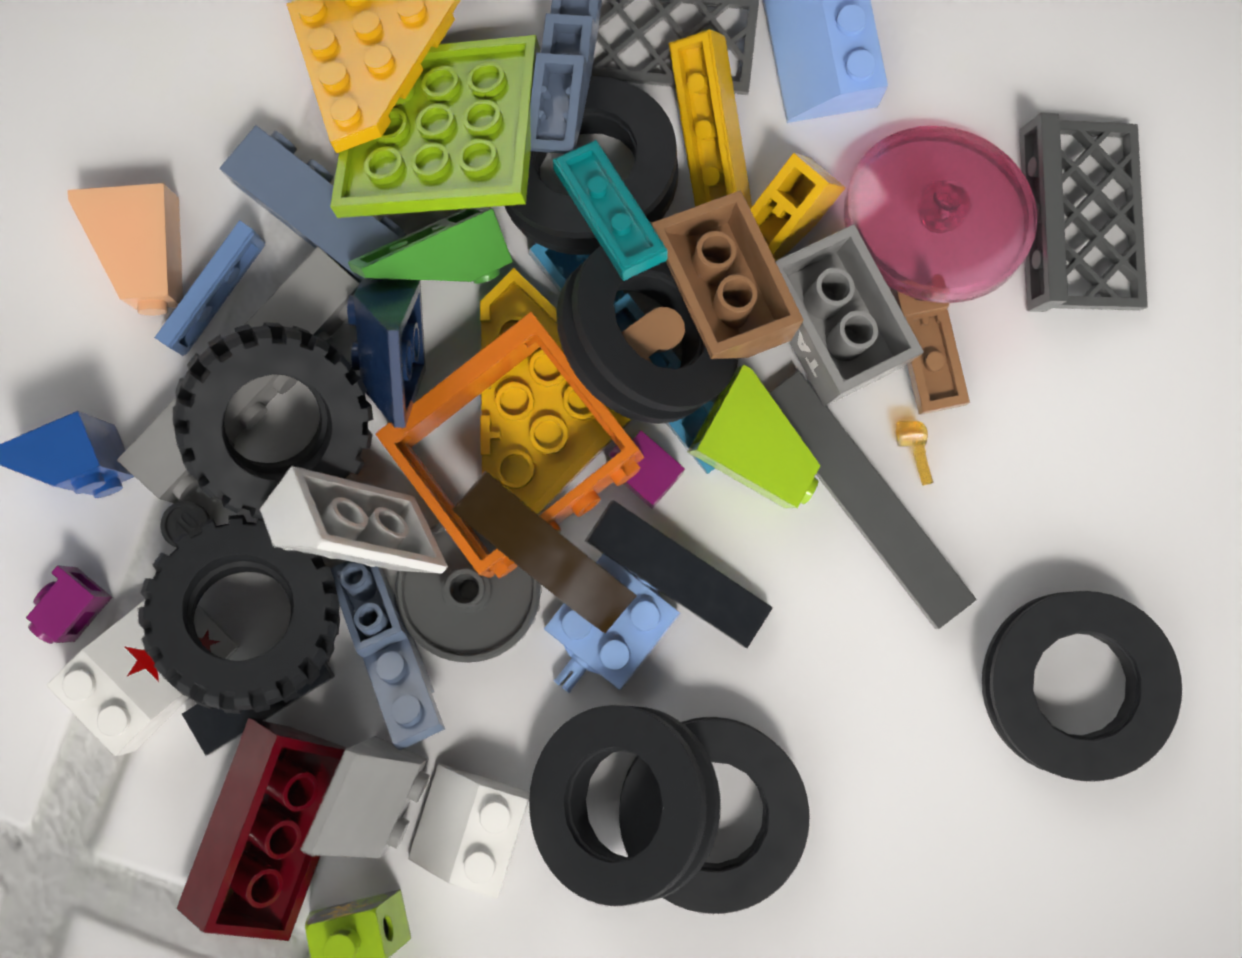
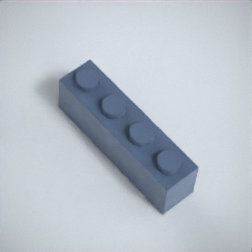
(302, 197)

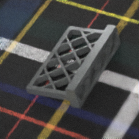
(645, 76)
(1046, 261)

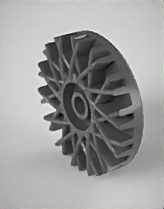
(464, 627)

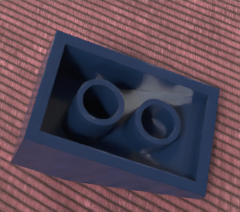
(389, 343)

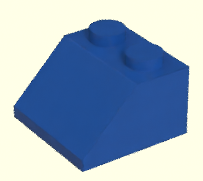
(70, 454)

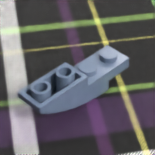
(388, 653)

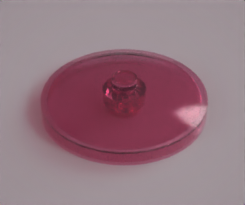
(942, 213)

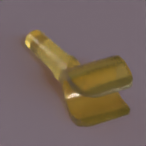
(915, 435)

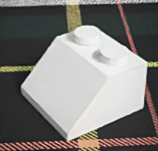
(469, 830)

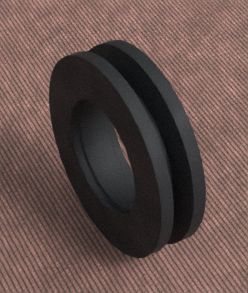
(640, 124)
(612, 367)
(1151, 685)
(561, 816)
(784, 827)

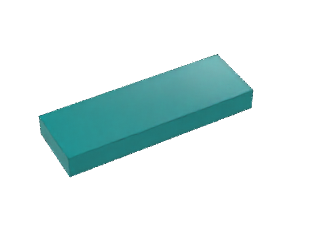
(610, 210)

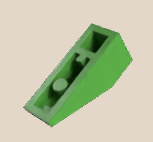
(456, 248)

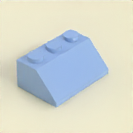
(825, 56)

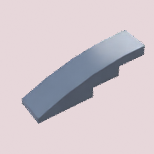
(563, 74)

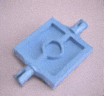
(625, 644)

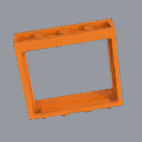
(461, 389)

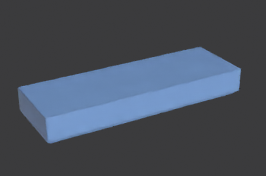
(211, 289)

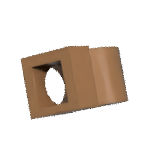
(655, 332)

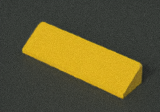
(709, 117)

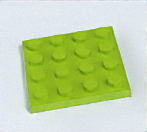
(452, 140)

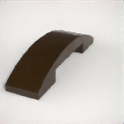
(543, 552)

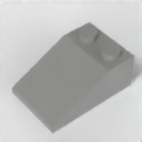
(367, 801)

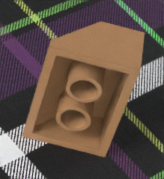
(729, 278)

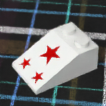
(119, 689)

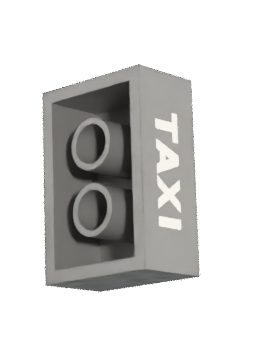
(849, 315)

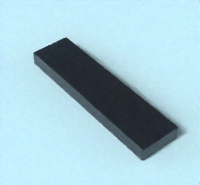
(678, 574)

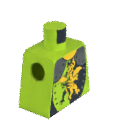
(357, 928)

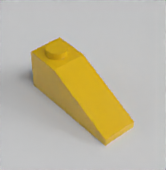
(794, 203)

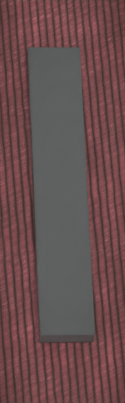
(873, 506)

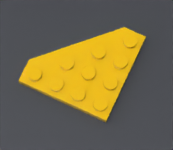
(365, 58)
(531, 420)

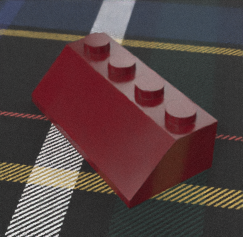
(251, 860)

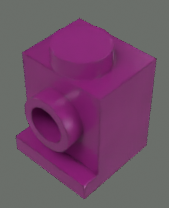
(66, 606)

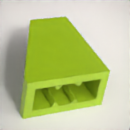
(756, 443)

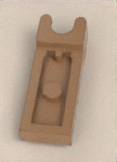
(937, 372)

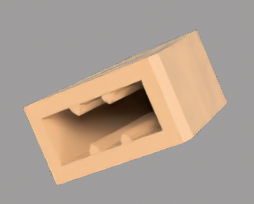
(136, 241)

